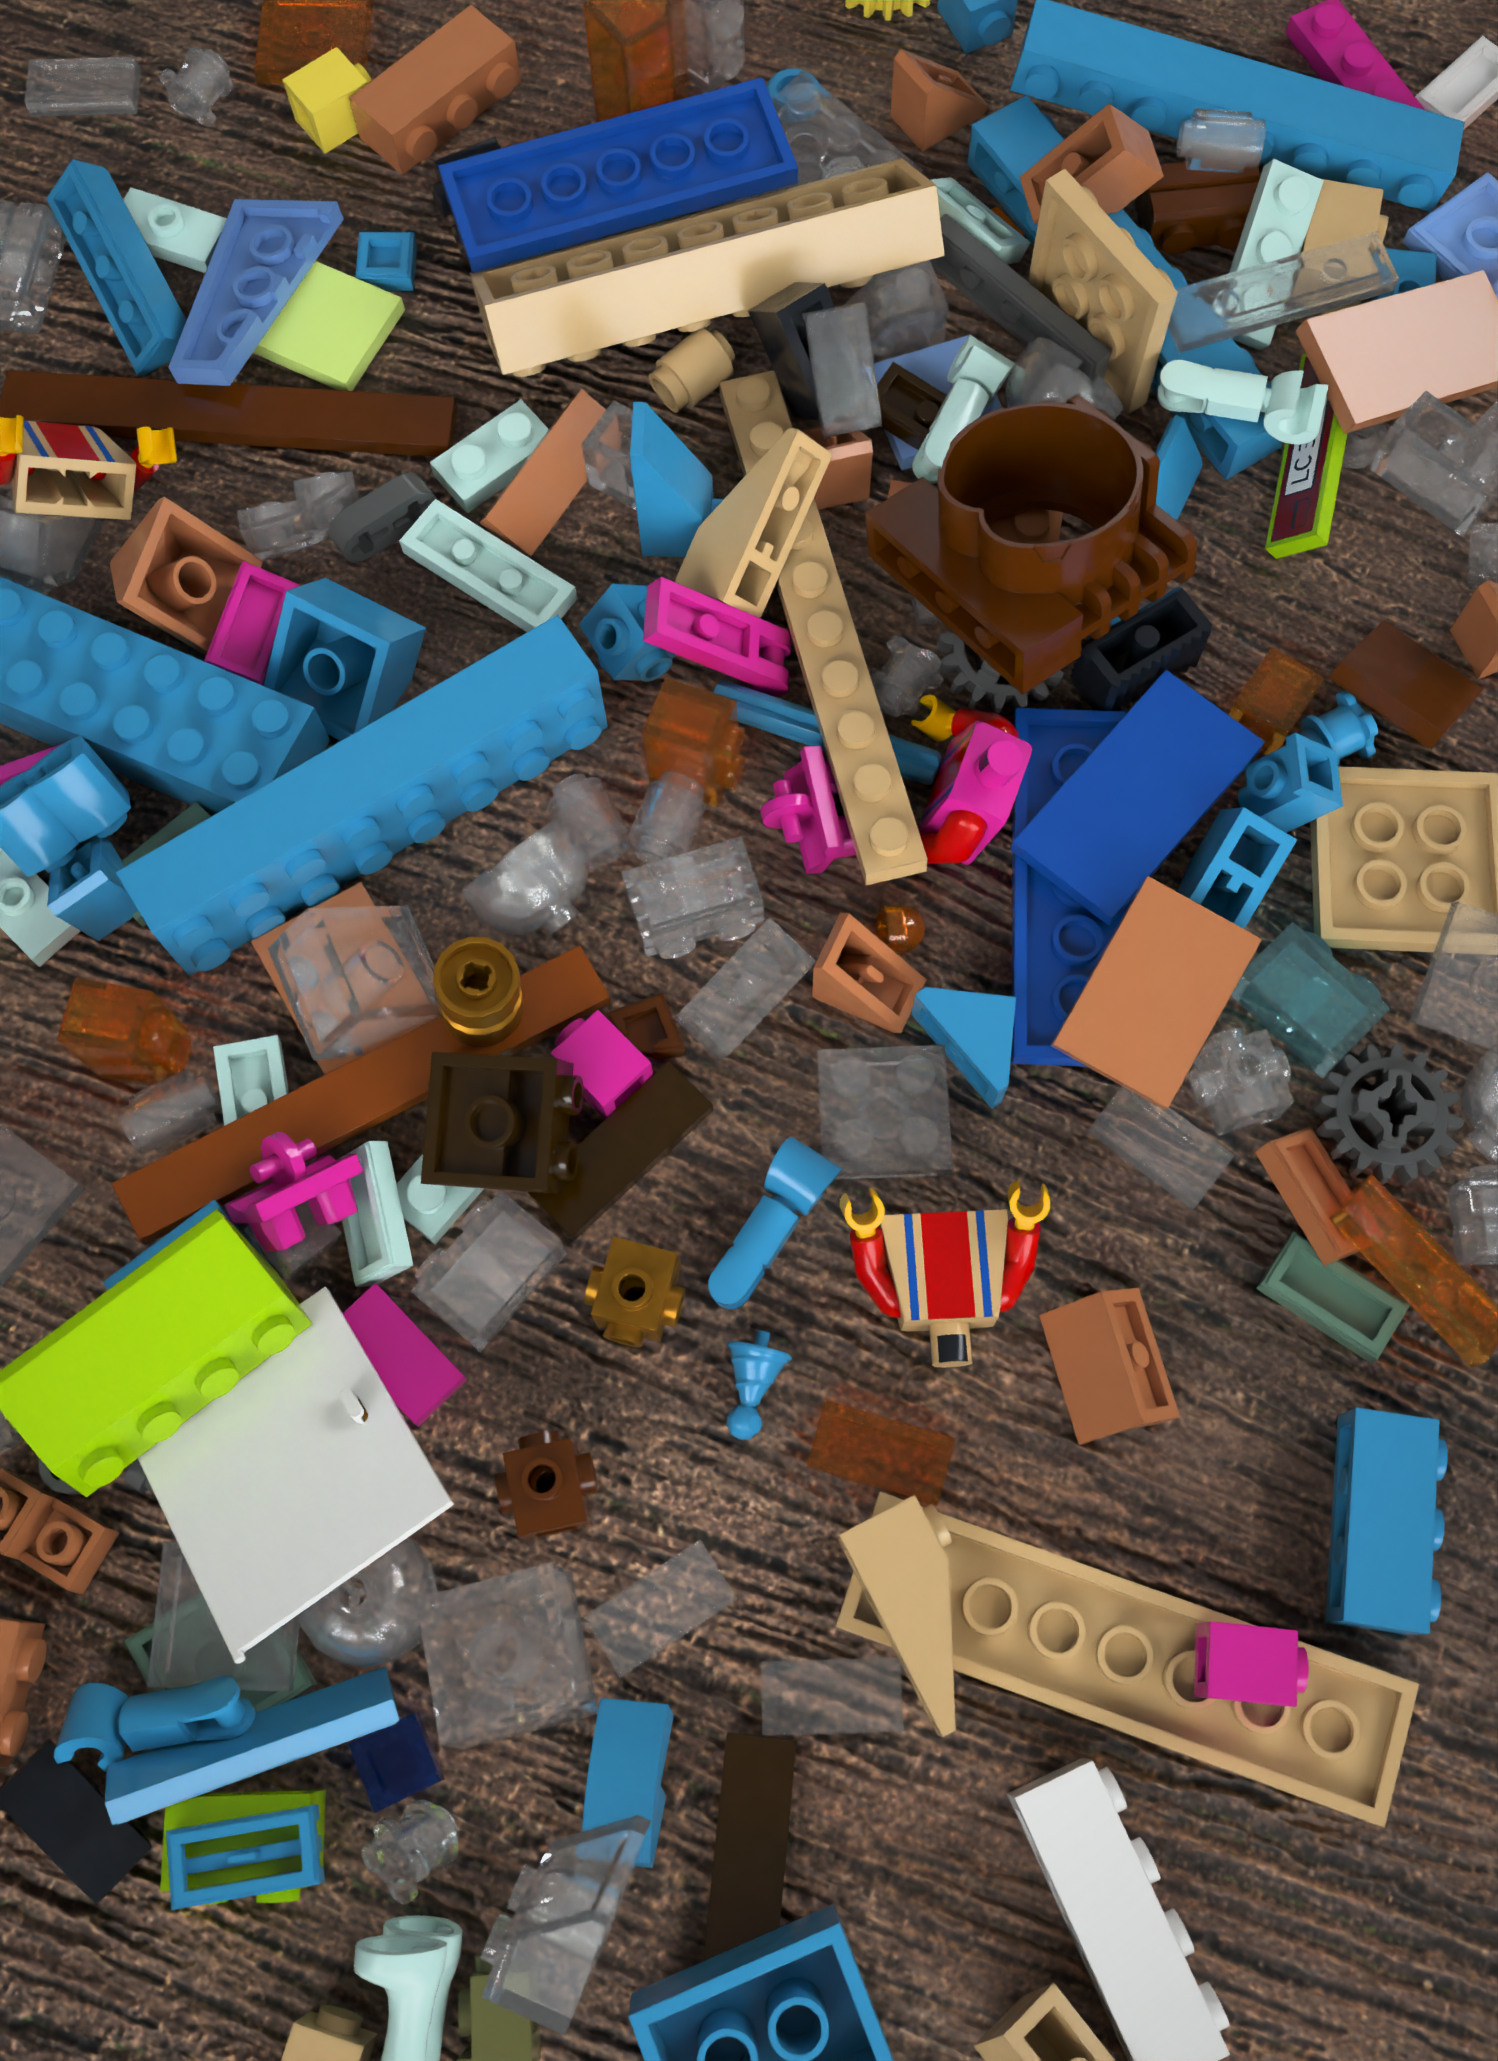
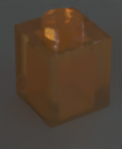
(1276, 699)

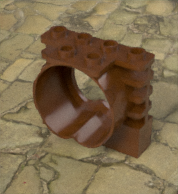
(1025, 601)

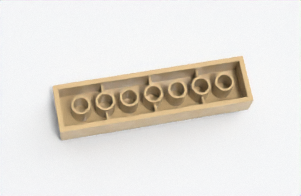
(706, 266)

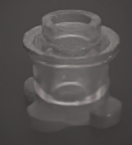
(198, 84)
(905, 677)
(411, 1848)

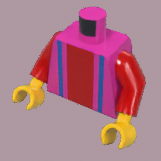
(973, 783)

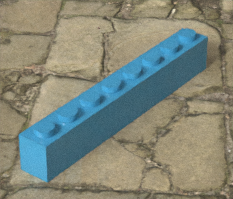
(1309, 122)
(1013, 142)

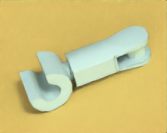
(976, 379)
(1290, 411)

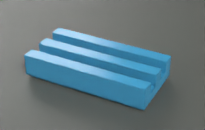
(307, 1846)

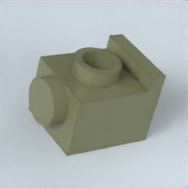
(494, 2031)

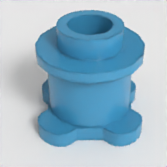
(1343, 728)

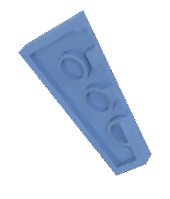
(248, 282)

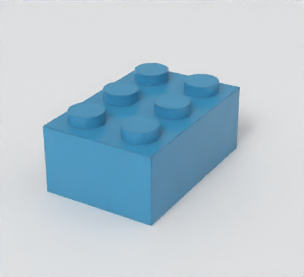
(765, 2000)

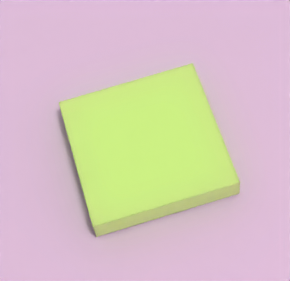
(331, 327)

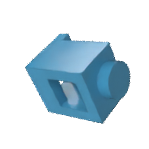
(1281, 788)

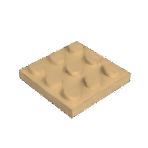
(1102, 284)
(1403, 855)

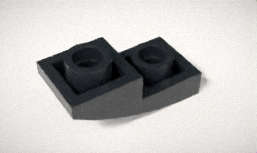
(71, 1822)

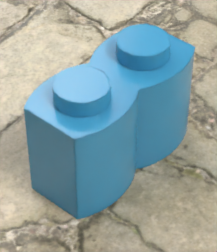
(58, 806)

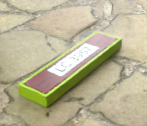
(1307, 484)

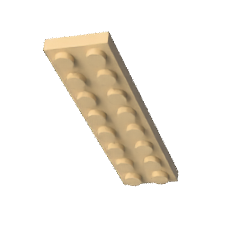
(1130, 1664)

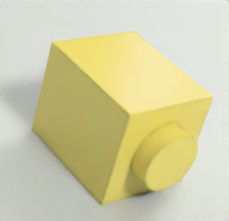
(321, 98)

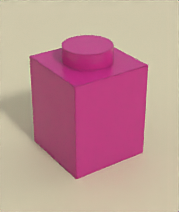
(604, 1060)
(1249, 1664)

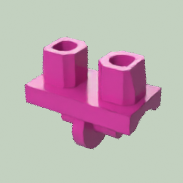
(808, 812)
(272, 1206)

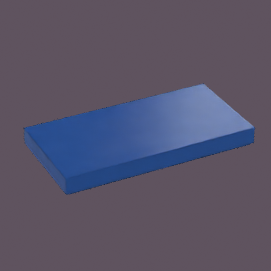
(1137, 797)

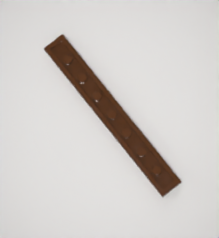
(237, 413)

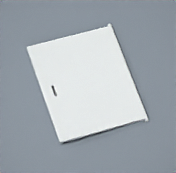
(288, 1483)

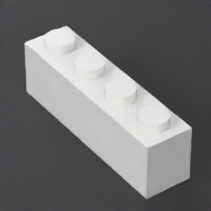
(1115, 1917)

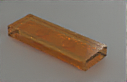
(1420, 1270)

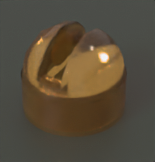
(900, 928)

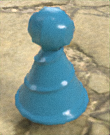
(754, 1372)

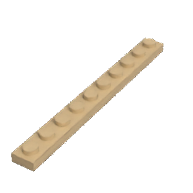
(832, 660)

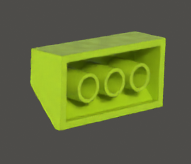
(149, 1354)

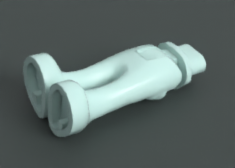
(416, 1968)

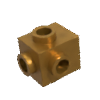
(632, 1269)

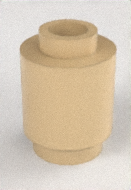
(692, 369)

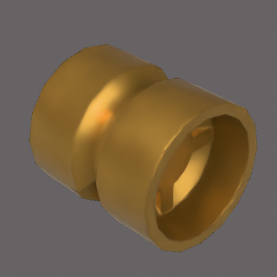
(478, 991)

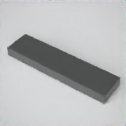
(1013, 299)

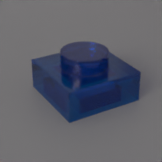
(396, 1762)

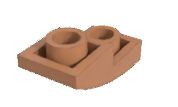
(51, 1534)

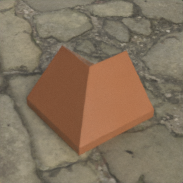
(178, 573)

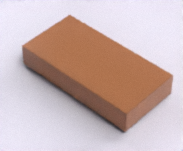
(1310, 1189)

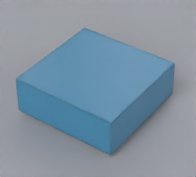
(387, 260)

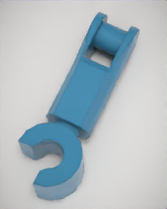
(797, 1183)
(110, 1719)

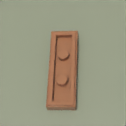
(545, 480)

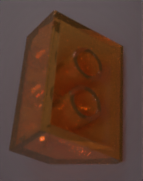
(636, 54)

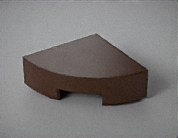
(649, 1027)

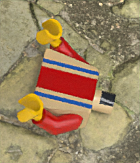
(77, 467)
(946, 1267)

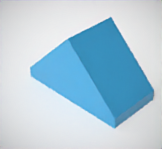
(89, 891)
(975, 1035)

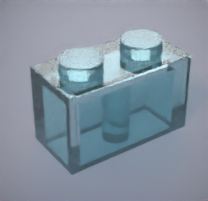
(1309, 998)

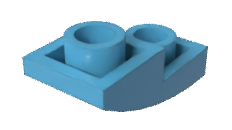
(628, 1768)

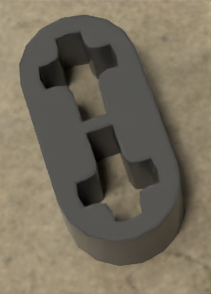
(380, 517)

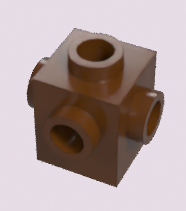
(565, 1504)

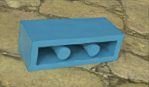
(1385, 1522)

